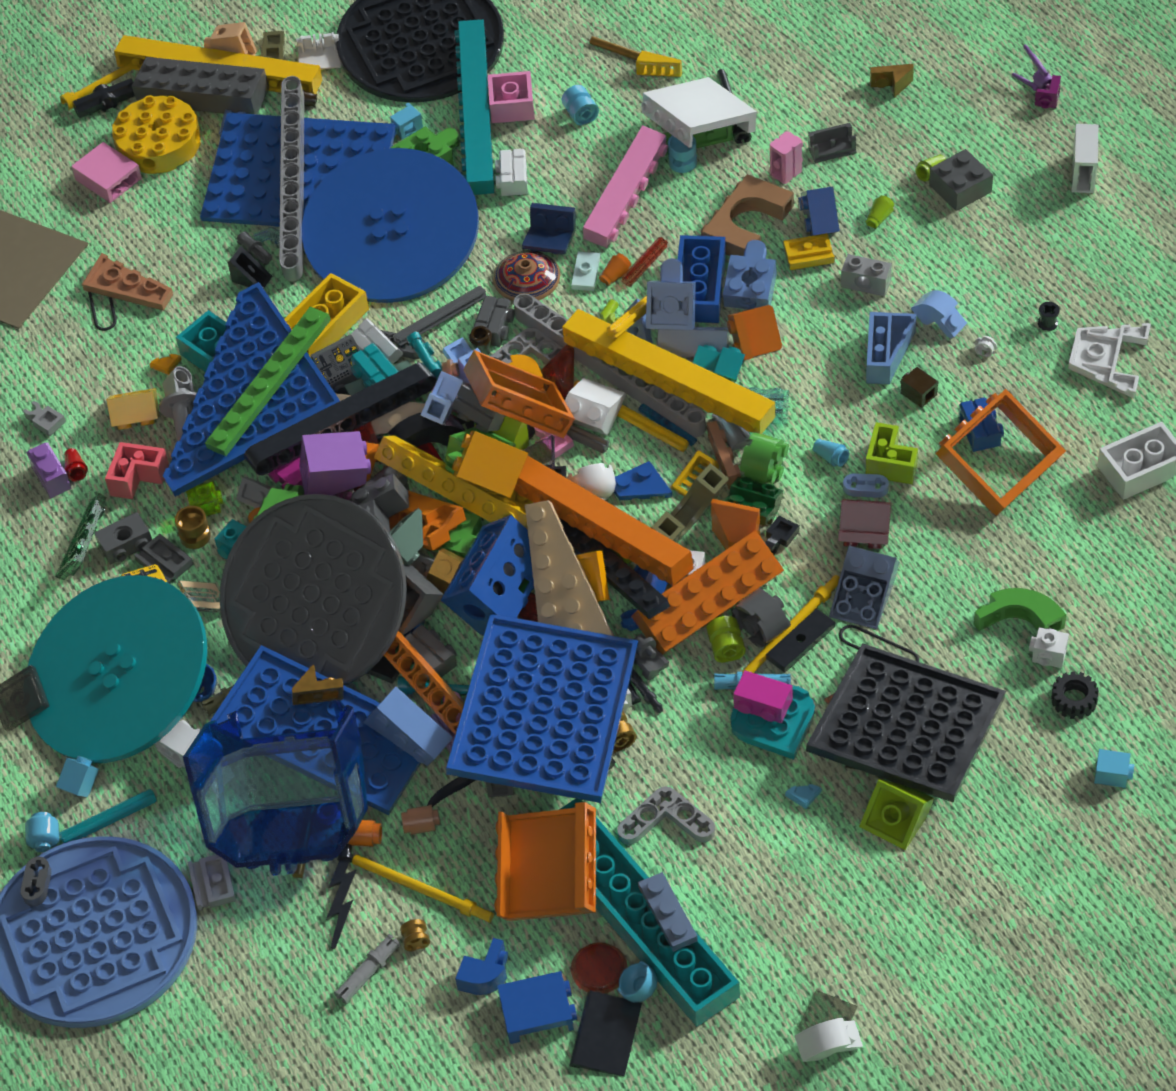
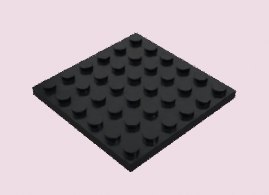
(906, 722)

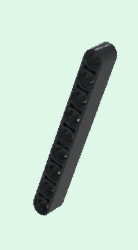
(342, 417)

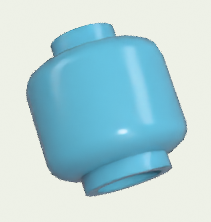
(42, 831)

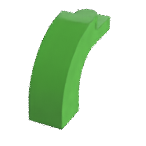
(1021, 604)

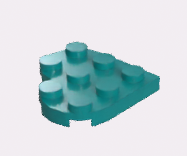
(777, 737)

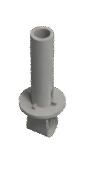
(178, 398)

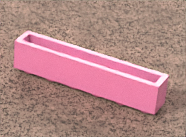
(625, 187)

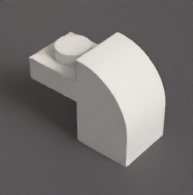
(828, 1038)

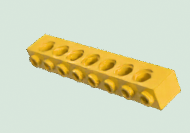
(432, 474)

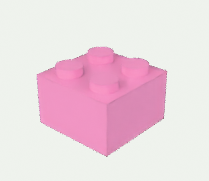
(511, 97)

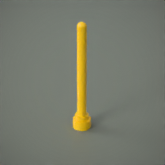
(69, 97)

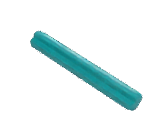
(108, 816)

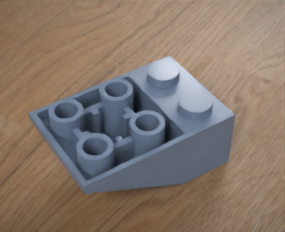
(864, 587)

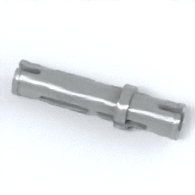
(374, 961)

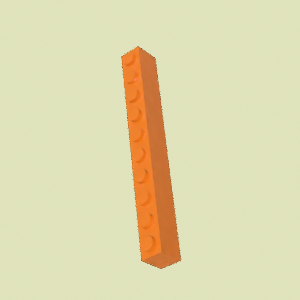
(605, 522)

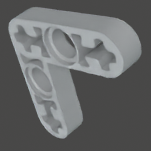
(528, 346)
(669, 809)

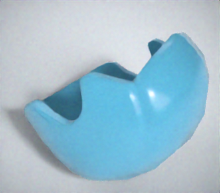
(637, 982)

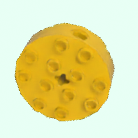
(157, 133)

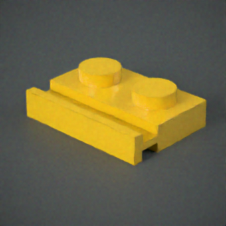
(808, 251)

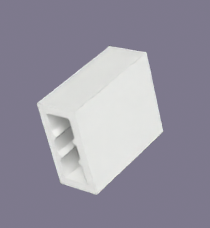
(1085, 158)

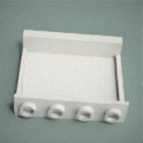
(696, 109)

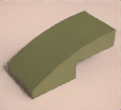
(273, 44)

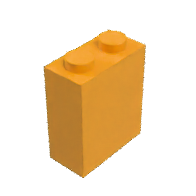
(489, 463)

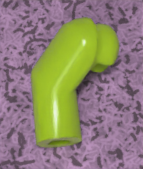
(608, 312)

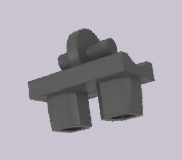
(648, 657)

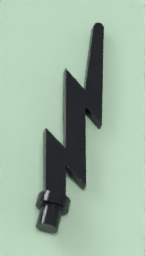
(345, 881)

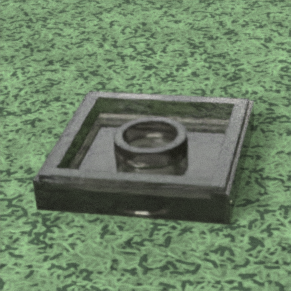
(21, 698)

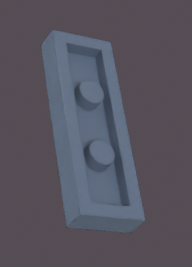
(667, 911)

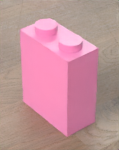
(106, 172)

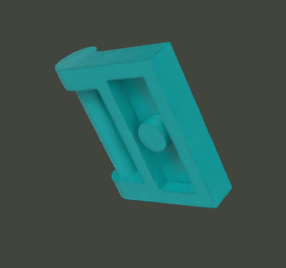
(425, 353)

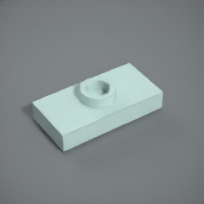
(585, 271)

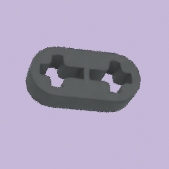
(30, 881)

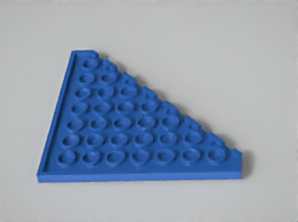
(249, 341)

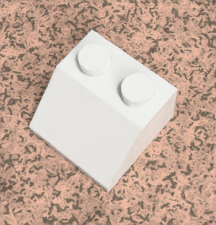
(594, 405)

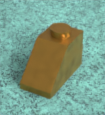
(444, 569)

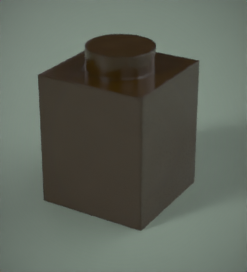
(919, 387)

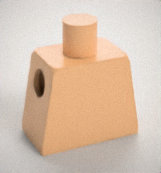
(231, 38)

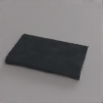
(605, 1034)

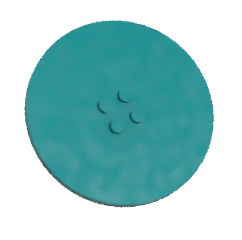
(118, 668)

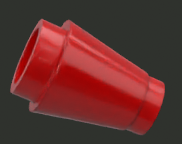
(74, 465)

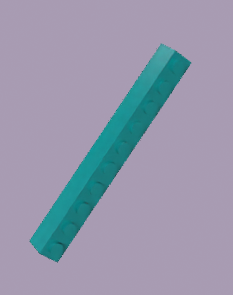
(475, 105)

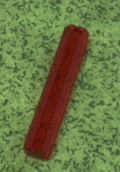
(644, 261)

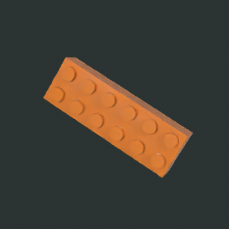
(711, 591)

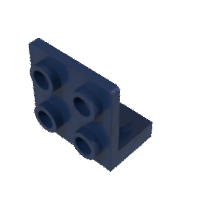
(550, 228)

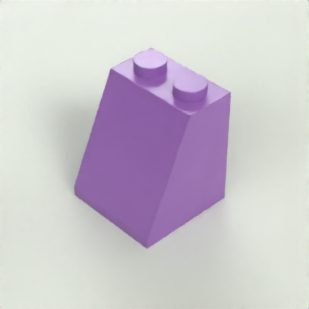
(333, 462)

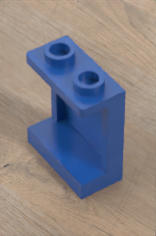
(536, 1005)

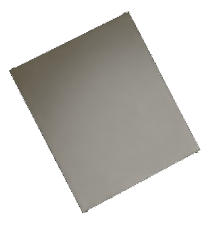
(30, 265)

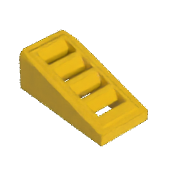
(651, 65)
(698, 458)

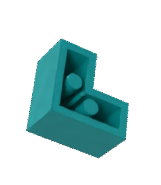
(723, 364)

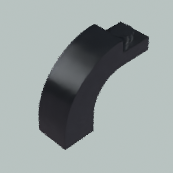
(421, 430)

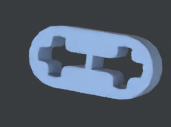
(865, 485)

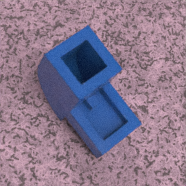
(483, 976)

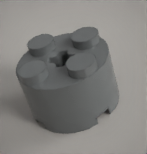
(761, 617)

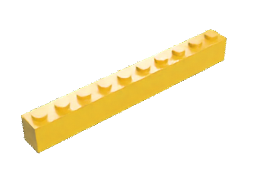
(135, 49)
(670, 373)

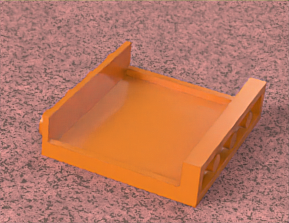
(546, 863)

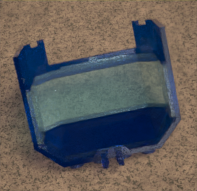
(278, 794)

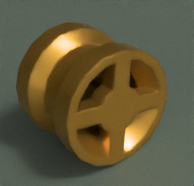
(415, 935)

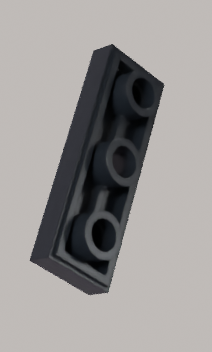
(809, 631)

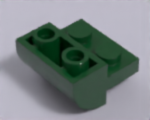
(757, 495)

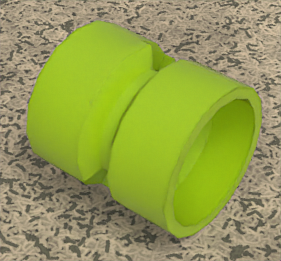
(725, 639)

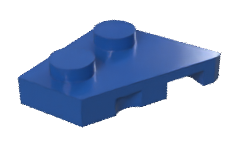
(641, 483)

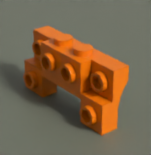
(437, 519)

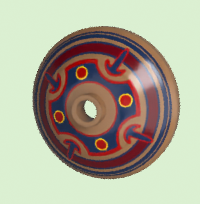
(526, 274)

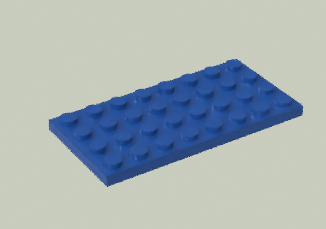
(266, 708)

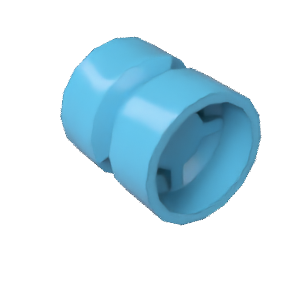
(580, 105)
(681, 157)

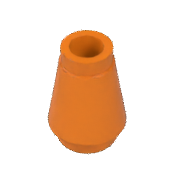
(615, 269)

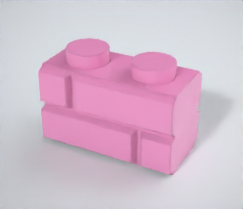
(786, 157)

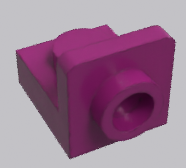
(1049, 97)

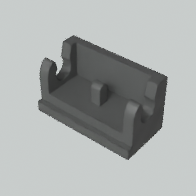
(832, 142)

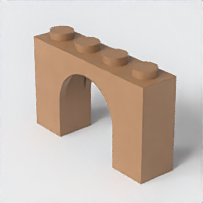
(749, 195)

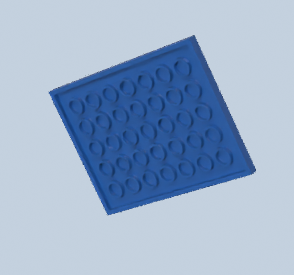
(248, 163)
(543, 708)

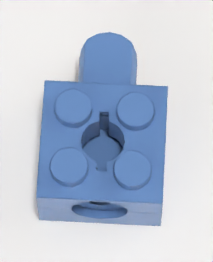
(750, 278)
(671, 299)

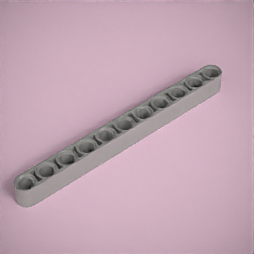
(291, 178)
(683, 414)

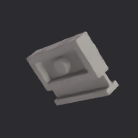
(211, 882)

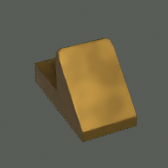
(895, 75)
(312, 691)

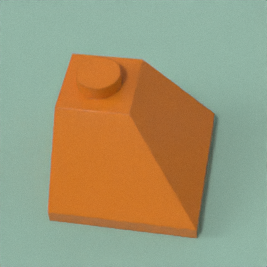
(733, 521)

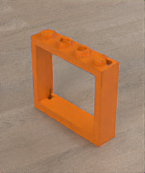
(518, 394)
(1026, 424)

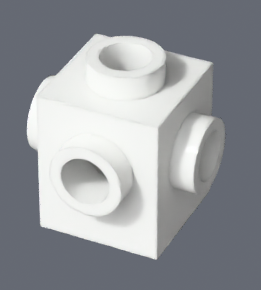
(1049, 647)

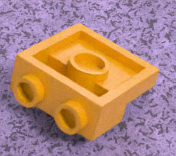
(595, 571)

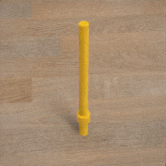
(821, 595)
(465, 906)

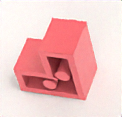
(135, 464)

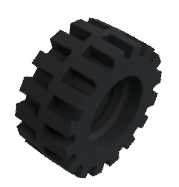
(1072, 707)

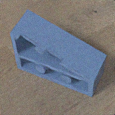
(887, 344)
(408, 727)

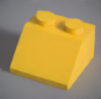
(133, 408)

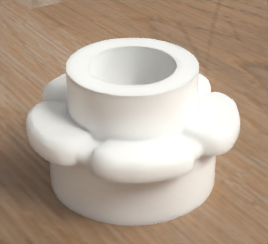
(985, 343)

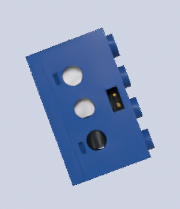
(493, 575)

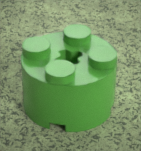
(763, 458)

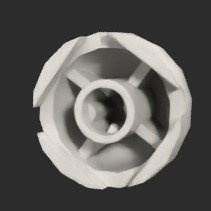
(596, 479)

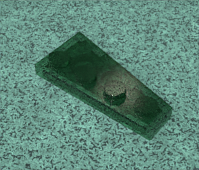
(80, 542)

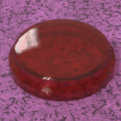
(598, 967)

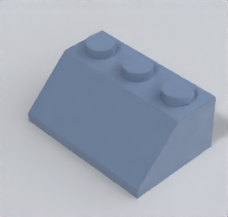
(685, 342)

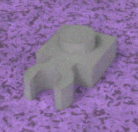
(45, 420)

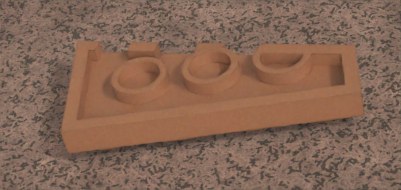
(119, 282)

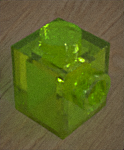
(206, 498)

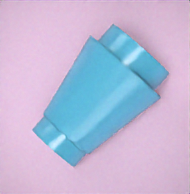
(832, 452)

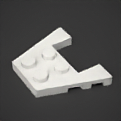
(1097, 353)

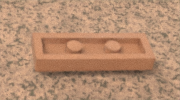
(723, 454)

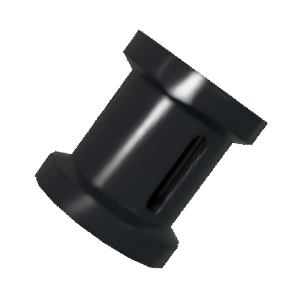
(1048, 316)

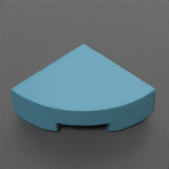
(803, 794)

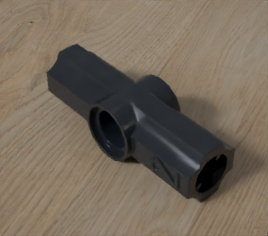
(103, 98)

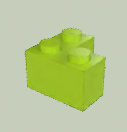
(888, 458)

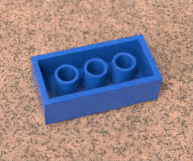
(705, 264)

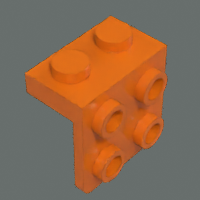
(755, 331)

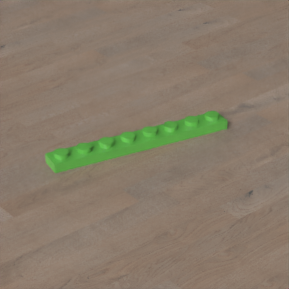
(267, 381)

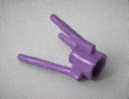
(1040, 77)

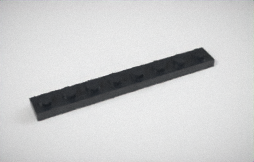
(619, 574)

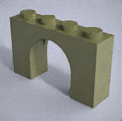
(693, 505)

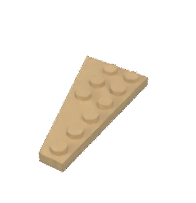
(559, 580)

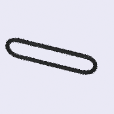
(94, 313)
(874, 635)

